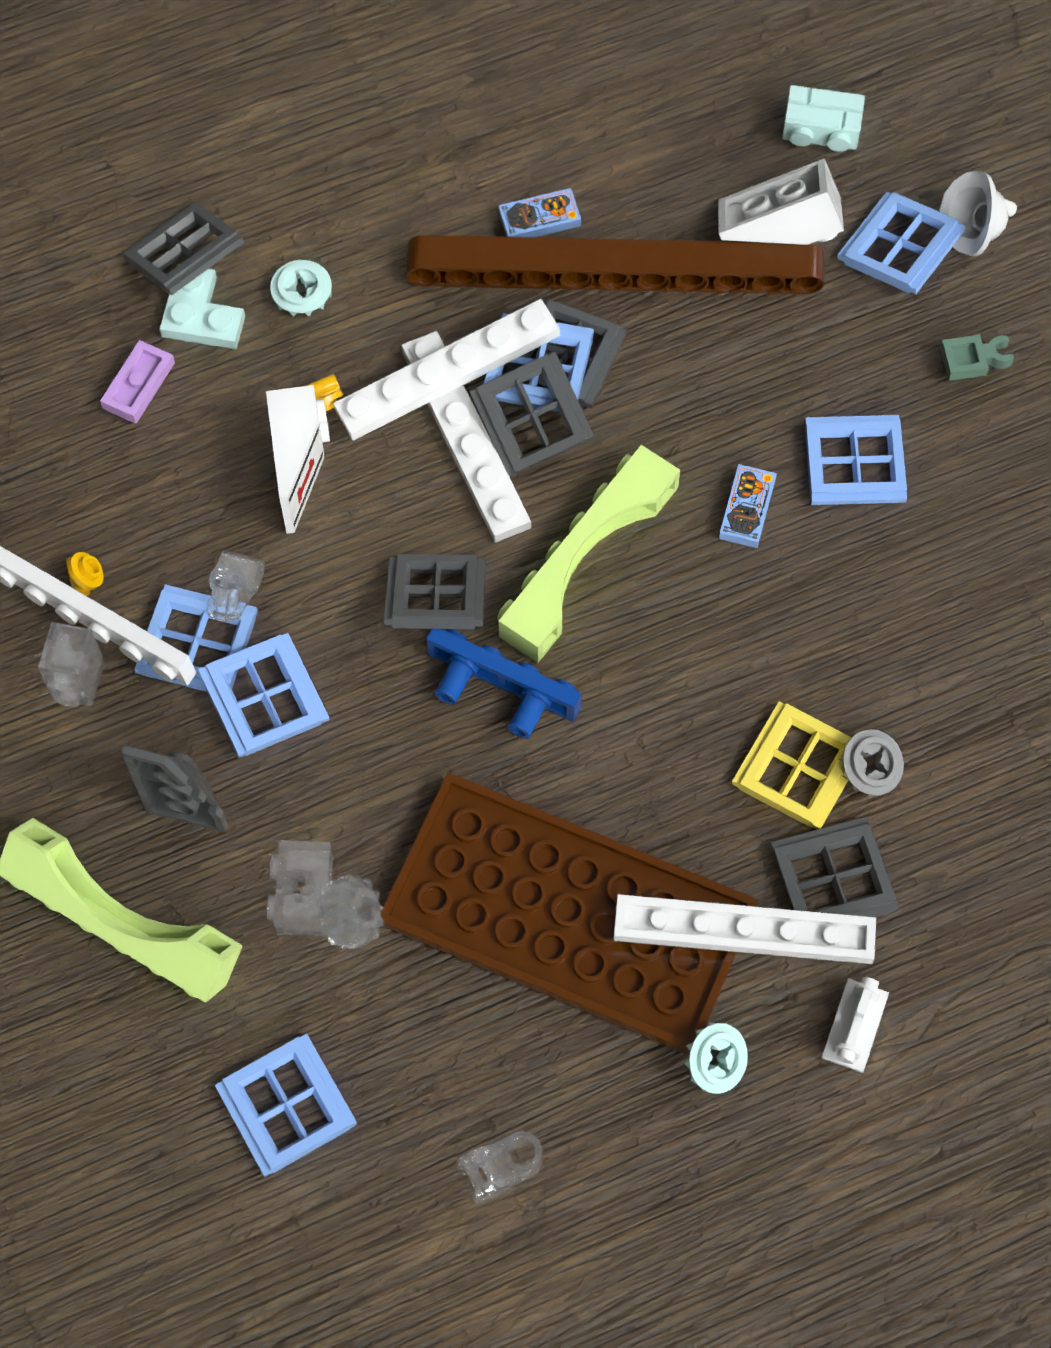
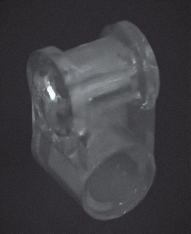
(233, 585)
(498, 1166)

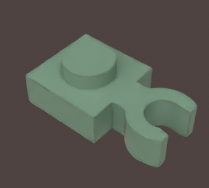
(970, 358)

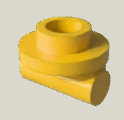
(327, 389)
(84, 572)

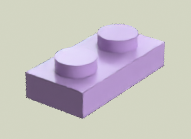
(137, 381)

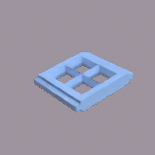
(929, 257)
(569, 335)
(855, 492)
(196, 604)
(230, 709)
(251, 1124)

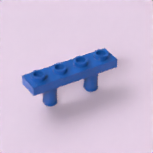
(519, 679)

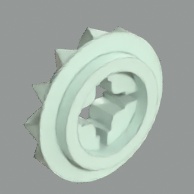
(312, 276)
(731, 1058)

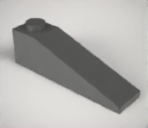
(174, 788)

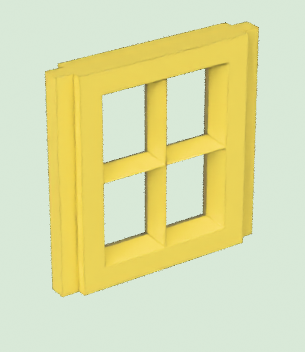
(766, 747)

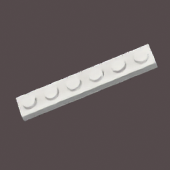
(446, 369)
(473, 451)
(105, 624)
(745, 929)

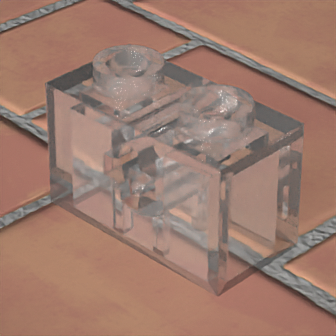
(71, 664)
(296, 863)

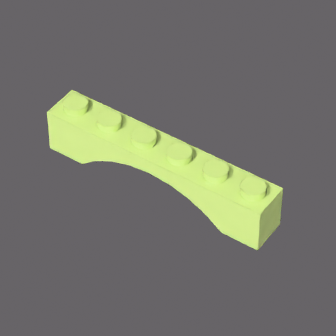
(636, 493)
(48, 869)

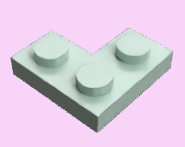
(194, 319)

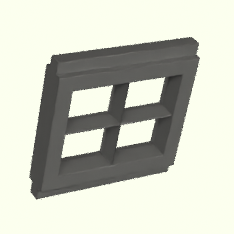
(197, 263)
(601, 359)
(500, 429)
(400, 590)
(822, 842)

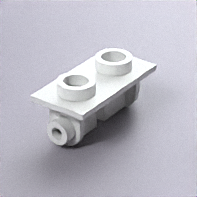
(855, 1024)

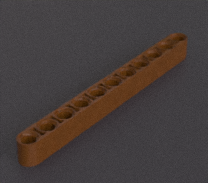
(615, 264)

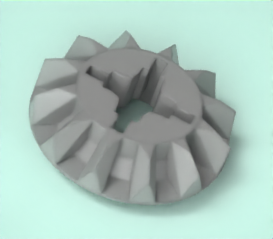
(888, 761)

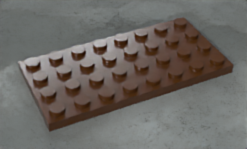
(541, 910)

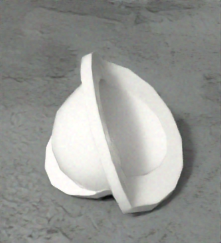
(978, 207)

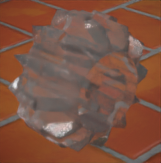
(350, 912)

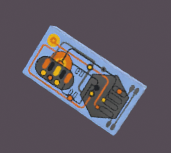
(540, 215)
(747, 506)

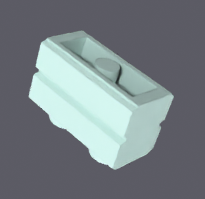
(823, 118)

